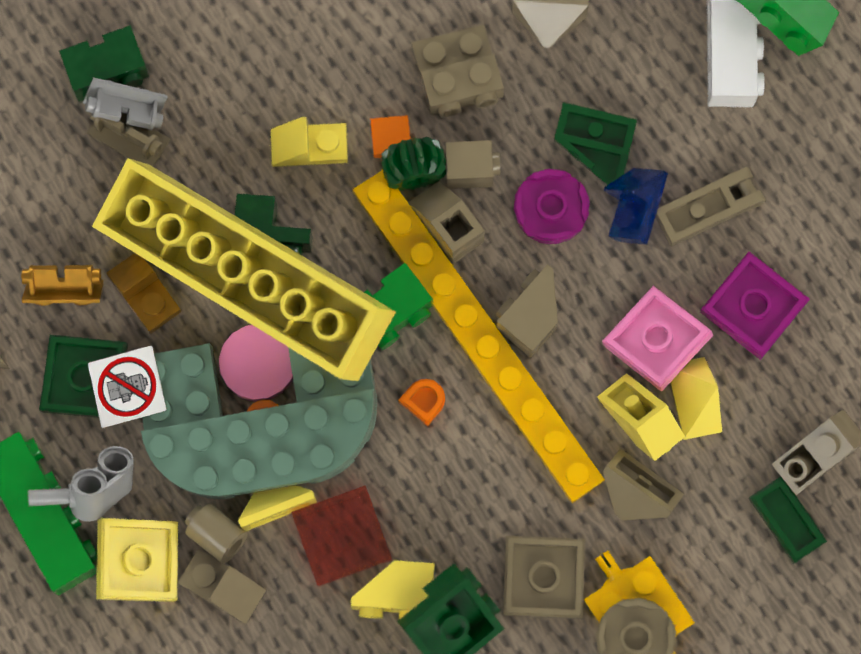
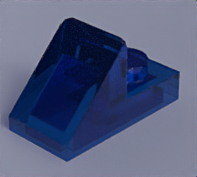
(639, 199)

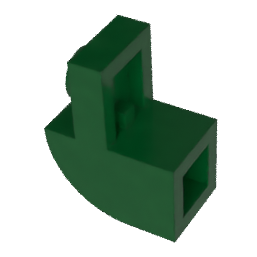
(261, 213)

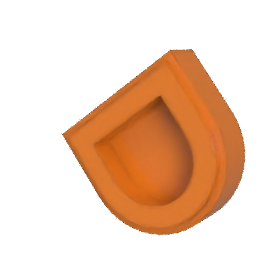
(424, 400)

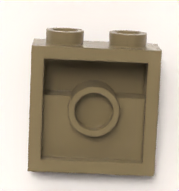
(458, 71)

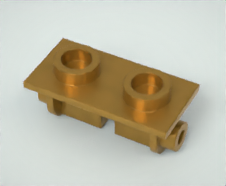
(44, 287)

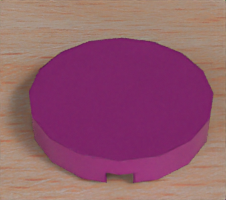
(554, 218)

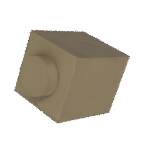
(471, 164)

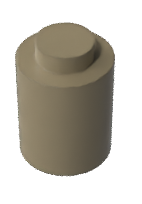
(215, 532)

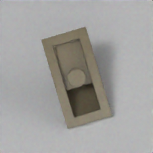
(222, 586)

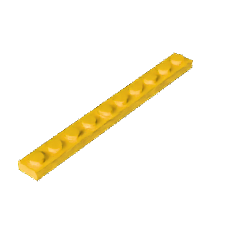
(480, 338)

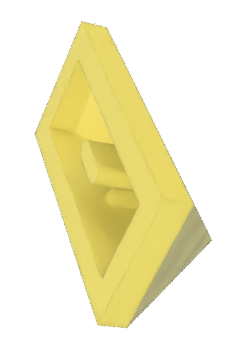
(697, 400)
(274, 504)

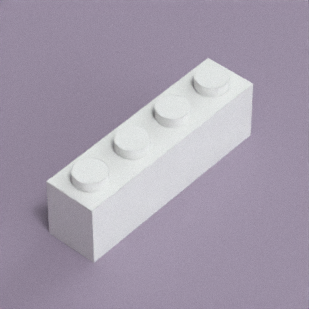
(733, 55)

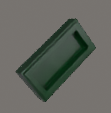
(787, 519)

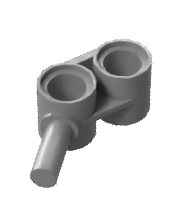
(93, 490)

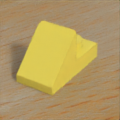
(307, 144)

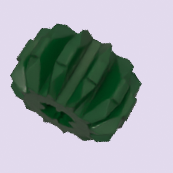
(413, 163)

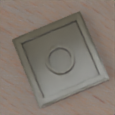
(544, 577)

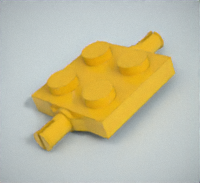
(639, 581)

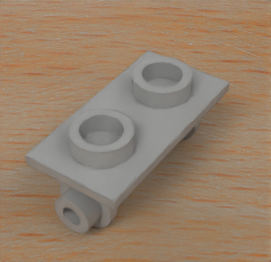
(110, 99)

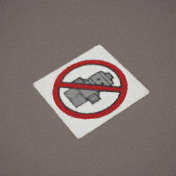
(127, 386)

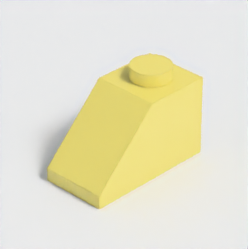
(642, 416)

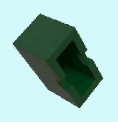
(113, 60)

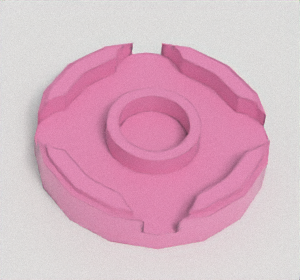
(255, 364)

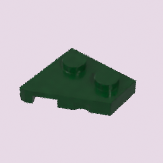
(596, 139)

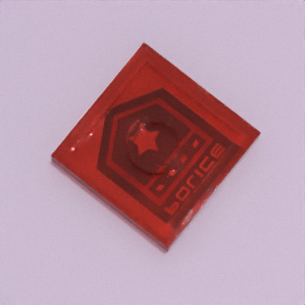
(341, 536)

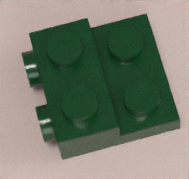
(452, 616)

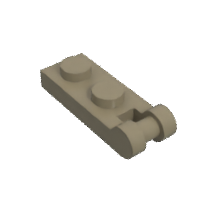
(708, 206)

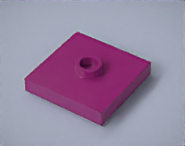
(754, 305)

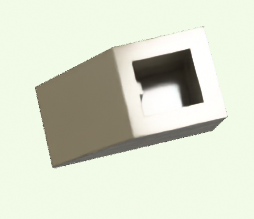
(448, 221)
(533, 315)
(819, 452)

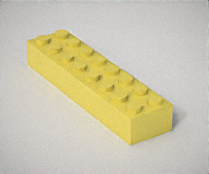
(244, 270)

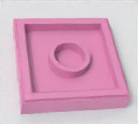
(657, 338)

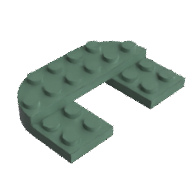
(259, 447)

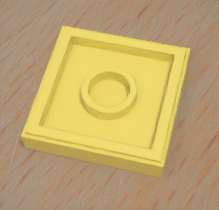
(137, 560)

